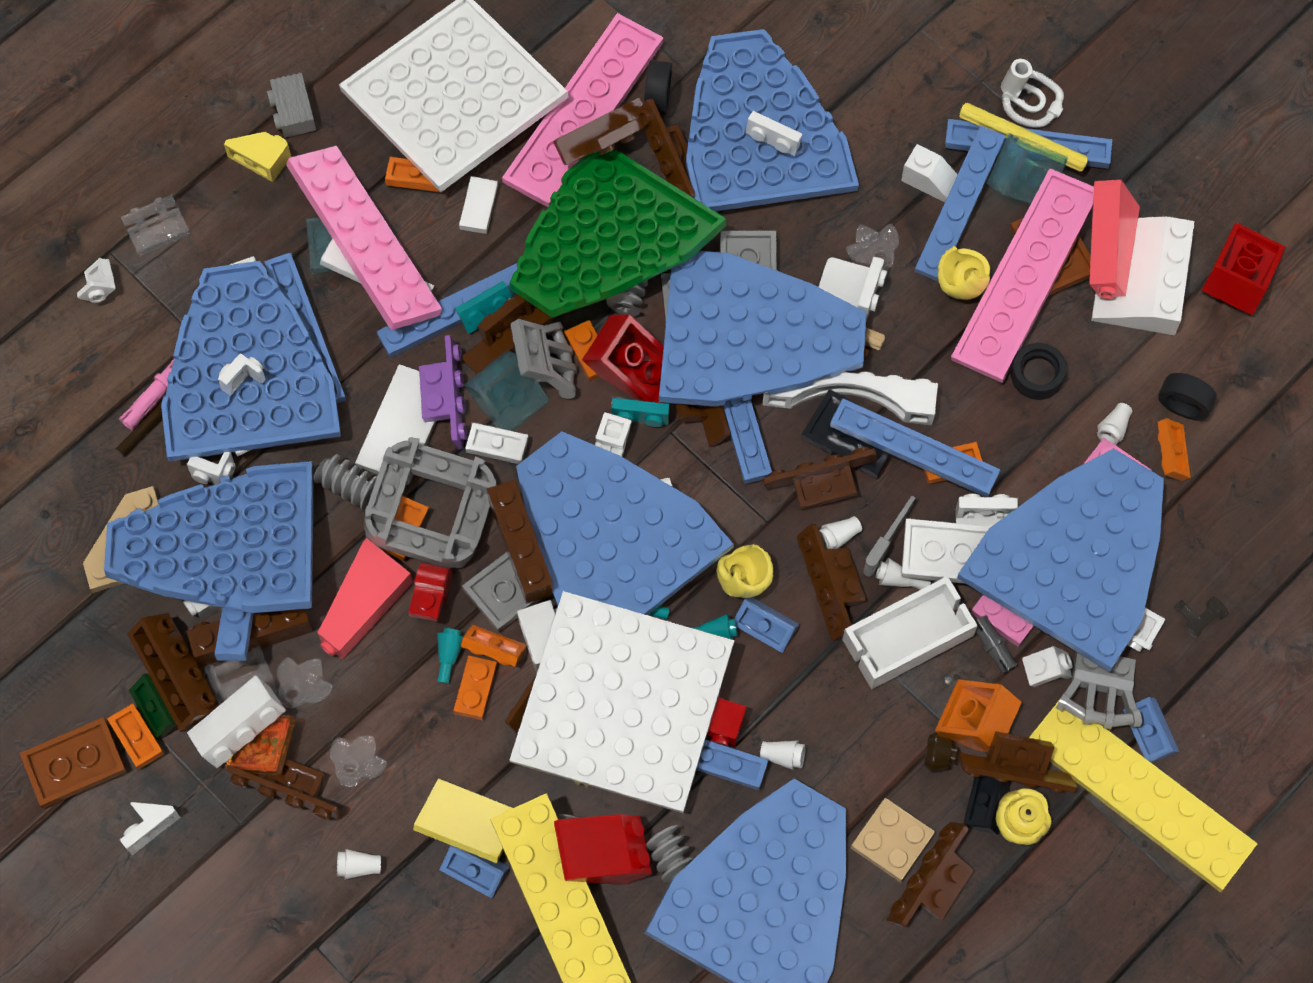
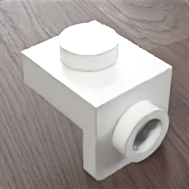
(99, 282)
(234, 374)
(206, 471)
(1147, 631)
(1047, 666)

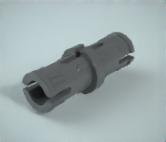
(995, 645)

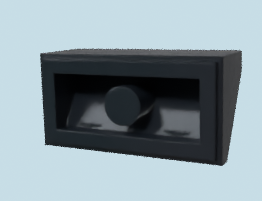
(984, 803)

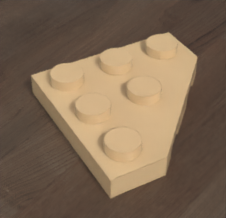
(95, 560)

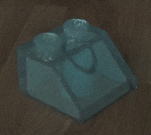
(1023, 168)
(505, 393)

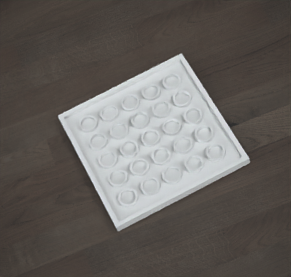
(453, 92)
(622, 702)

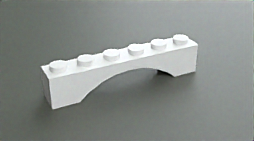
(907, 399)

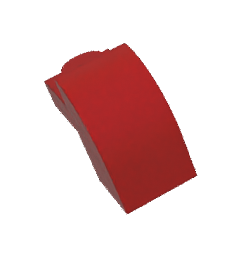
(430, 591)

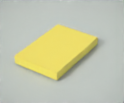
(461, 820)

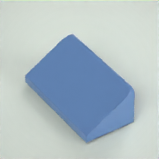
(765, 624)
(1153, 734)
(474, 870)

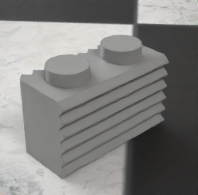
(292, 105)

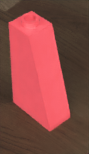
(1112, 238)
(364, 597)

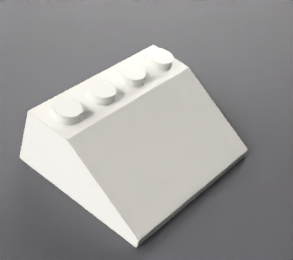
(1155, 278)

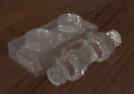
(158, 230)

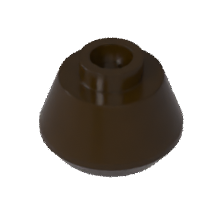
(939, 753)

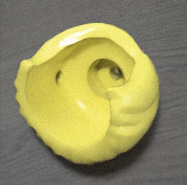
(963, 273)
(750, 570)
(1013, 810)

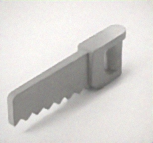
(881, 547)

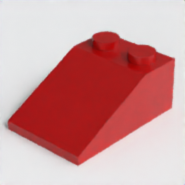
(1244, 269)
(627, 358)
(603, 849)

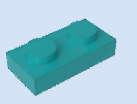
(476, 309)
(650, 413)

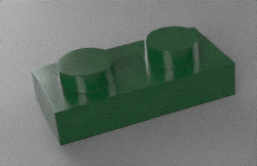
(152, 707)

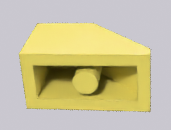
(260, 153)

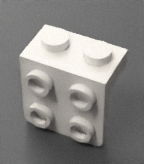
(854, 282)
(984, 511)

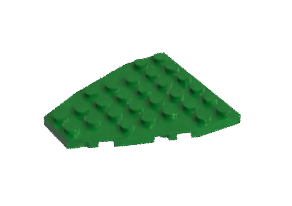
(607, 233)

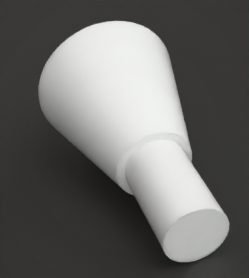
(890, 575)

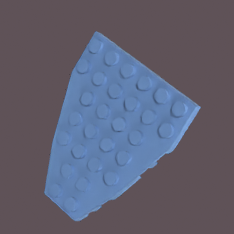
(730, 167)
(247, 314)
(751, 332)
(613, 526)
(225, 543)
(1077, 556)
(763, 893)

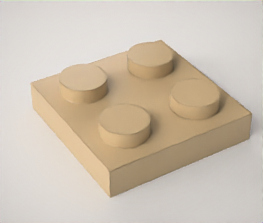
(892, 840)

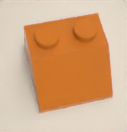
(977, 712)

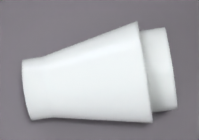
(1115, 424)
(838, 533)
(785, 753)
(357, 864)

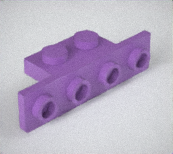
(441, 392)

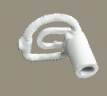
(1015, 82)

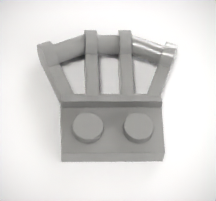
(534, 355)
(1095, 678)

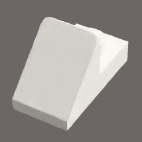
(155, 821)

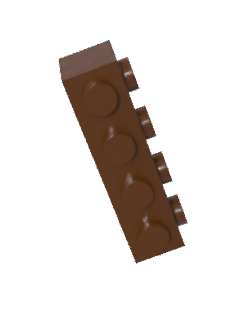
(266, 630)
(173, 670)

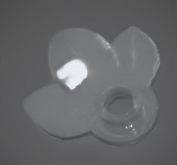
(871, 243)
(304, 679)
(357, 756)

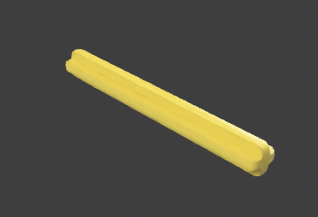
(981, 117)

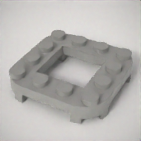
(441, 467)

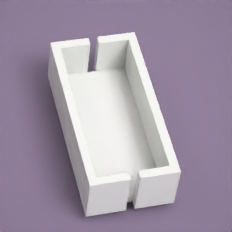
(909, 632)

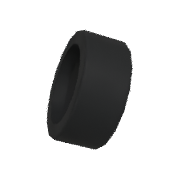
(659, 84)
(1048, 353)
(1187, 396)

